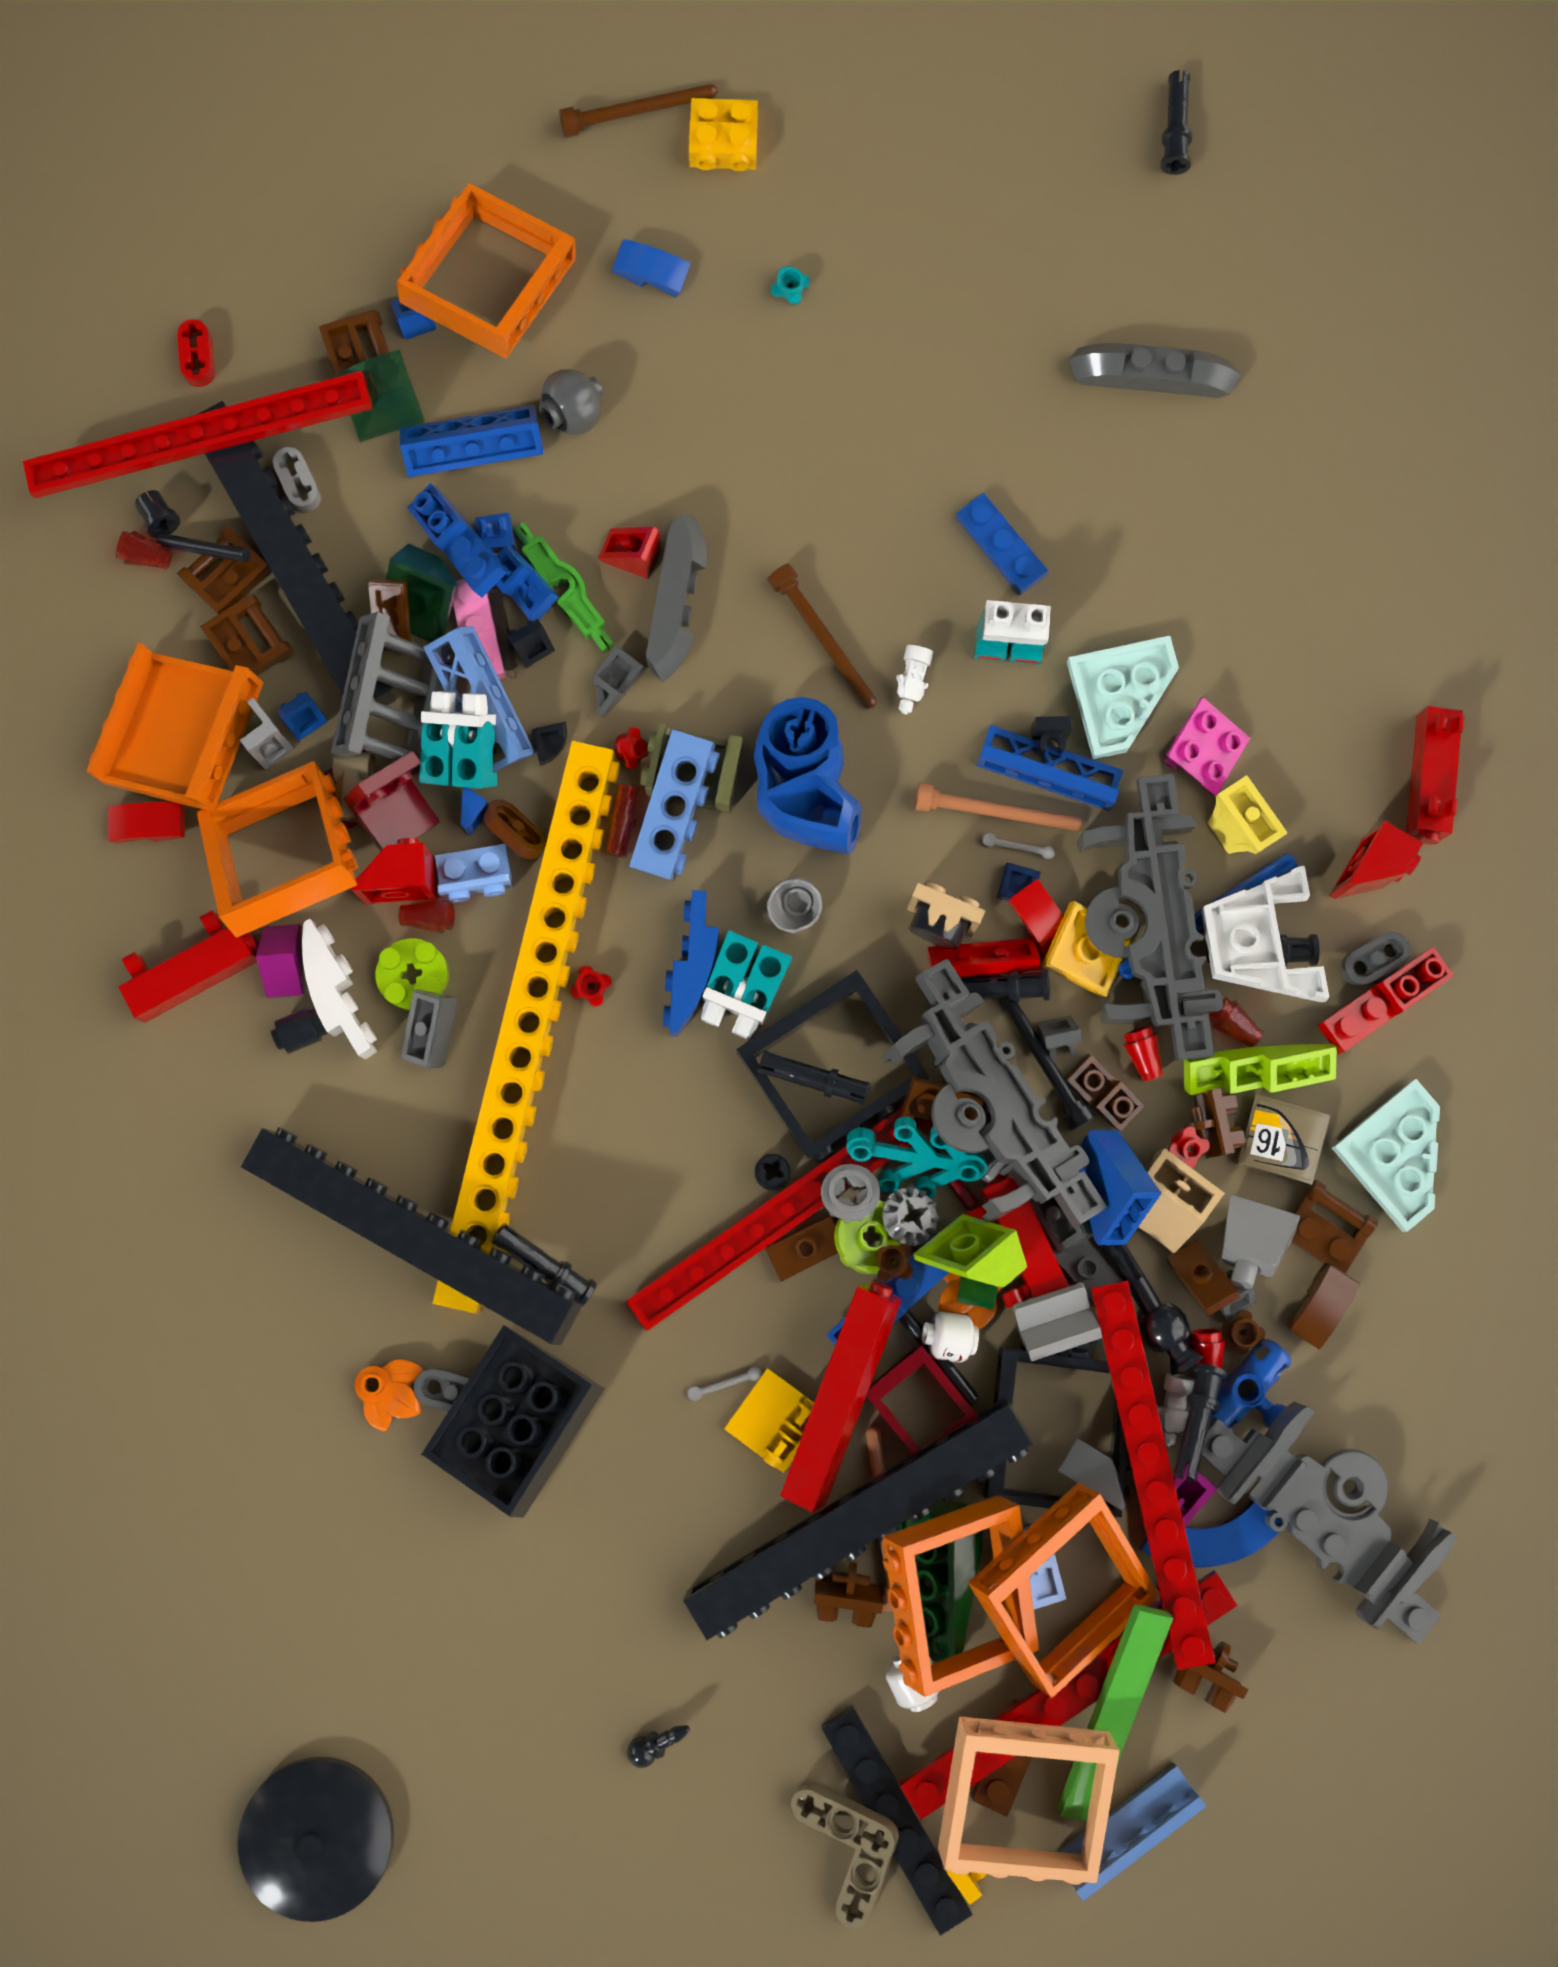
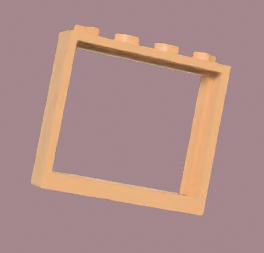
(1030, 1741)

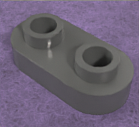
(1373, 959)
(451, 1386)

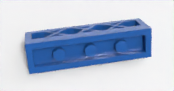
(471, 441)
(1047, 775)

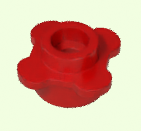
(630, 747)
(594, 995)
(1182, 1140)

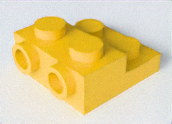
(723, 134)

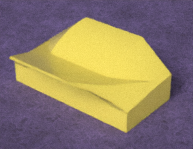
(1244, 819)

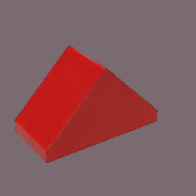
(632, 549)

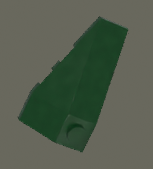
(944, 1586)

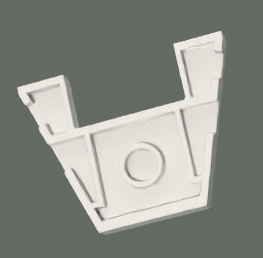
(1247, 944)

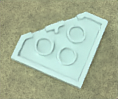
(1120, 690)
(1397, 1154)

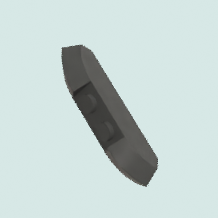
(1154, 369)
(683, 555)

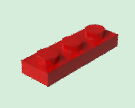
(988, 957)

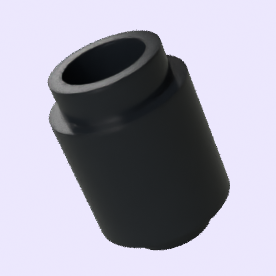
(298, 1030)

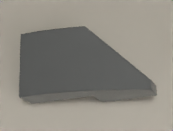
(615, 679)
(1094, 1471)

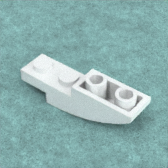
(326, 980)

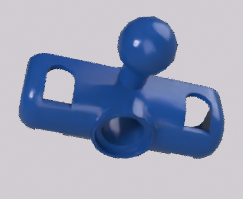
(1263, 1375)

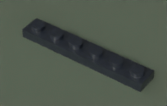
(883, 1795)

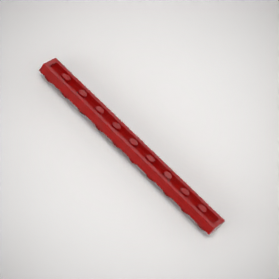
(197, 434)
(751, 1234)
(1153, 1475)
(928, 1785)

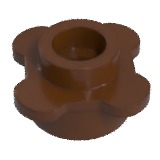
(885, 1257)
(1253, 1332)

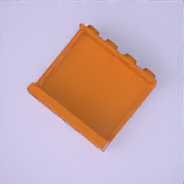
(174, 728)

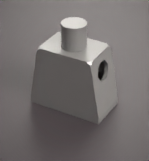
(1255, 1239)

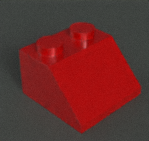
(1378, 860)
(399, 874)

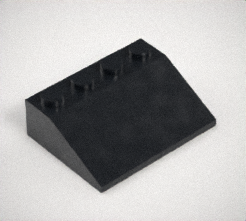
(512, 1422)

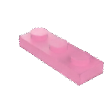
(476, 612)

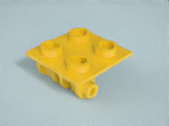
(772, 1420)

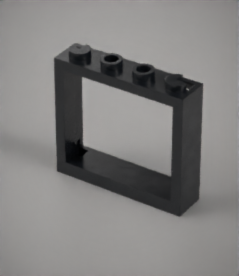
(797, 1019)
(1005, 1389)

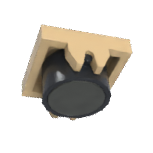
(942, 917)

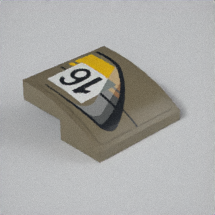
(1284, 1139)

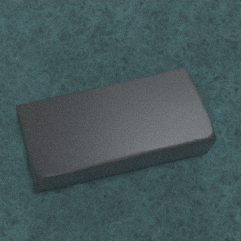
(429, 1029)
(1058, 1226)

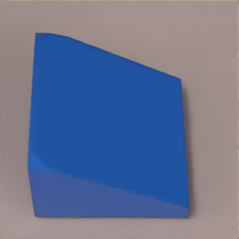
(411, 322)
(472, 810)

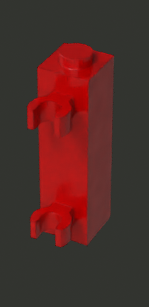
(1434, 774)
(188, 972)
(1042, 1271)

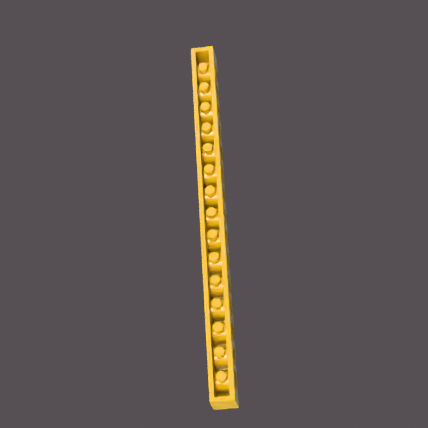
(582, 763)

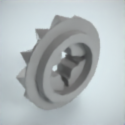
(858, 1179)
(896, 1210)

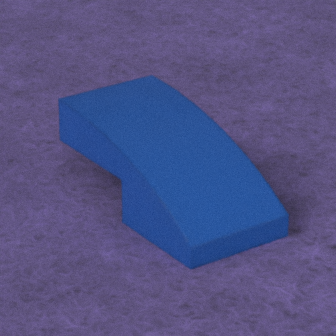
(651, 265)
(524, 584)

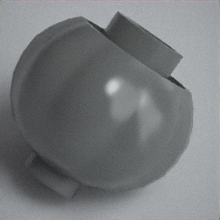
(571, 401)

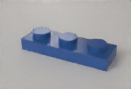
(1001, 544)

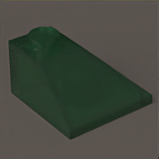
(390, 394)
(428, 590)

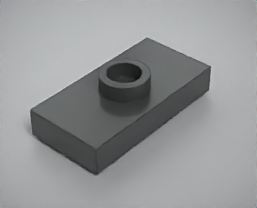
(1086, 1266)

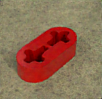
(189, 353)

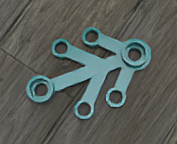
(956, 1165)

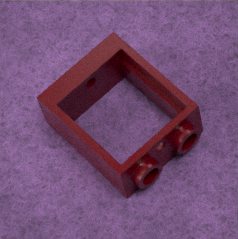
(900, 1372)

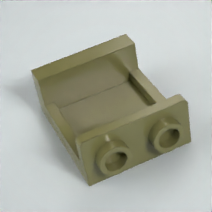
(720, 783)

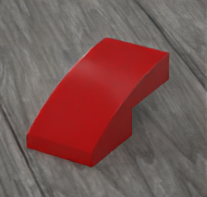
(146, 821)
(1038, 914)

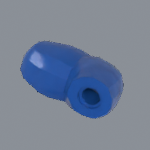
(799, 774)

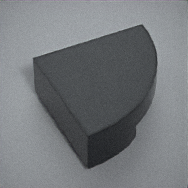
(550, 741)

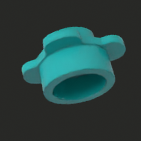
(793, 276)

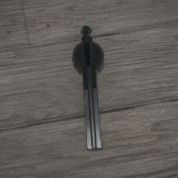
(1162, 1325)

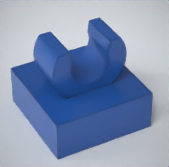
(496, 531)
(302, 715)

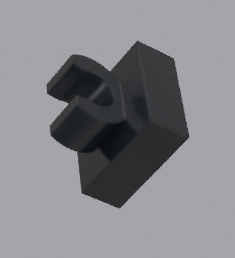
(531, 643)
(1051, 728)

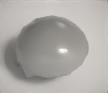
(794, 905)

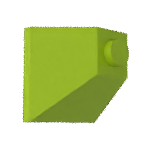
(975, 1251)

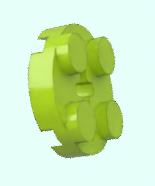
(395, 962)
(854, 1249)

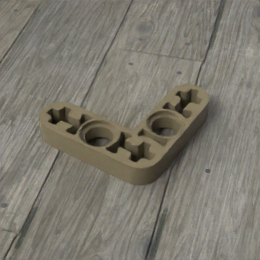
(866, 1848)

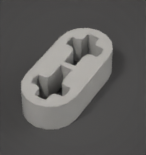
(291, 482)

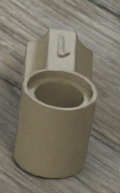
(347, 774)

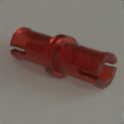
(622, 820)

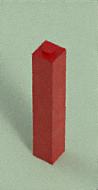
(841, 1396)

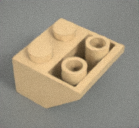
(1183, 1204)

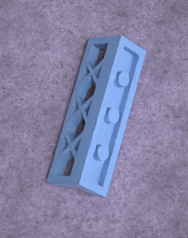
(483, 680)
(1140, 1824)

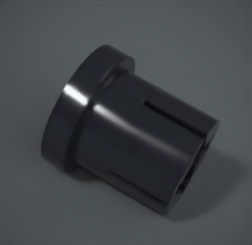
(157, 514)
(775, 1183)

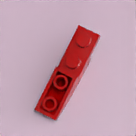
(1385, 1000)

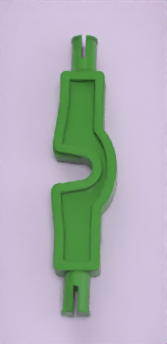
(574, 601)

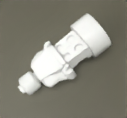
(910, 683)
(1173, 1414)

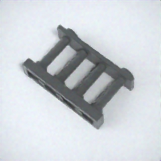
(360, 684)

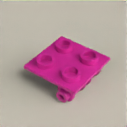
(1207, 746)

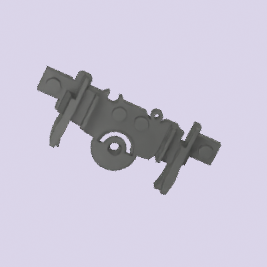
(1162, 956)
(1017, 1136)
(1356, 1540)

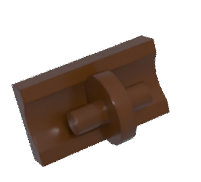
(1212, 1122)
(848, 1592)
(1223, 1688)

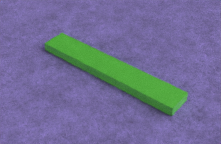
(1118, 1698)

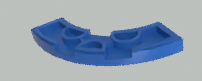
(1228, 1541)

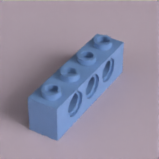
(679, 751)

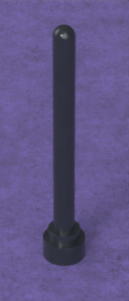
(1076, 1111)

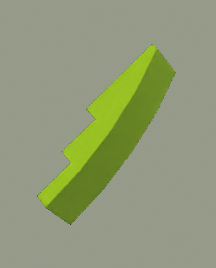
(1262, 1066)

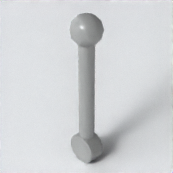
(990, 840)
(696, 1392)

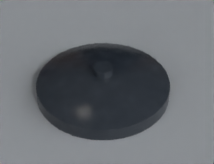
(315, 1839)

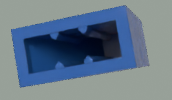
(1120, 1183)

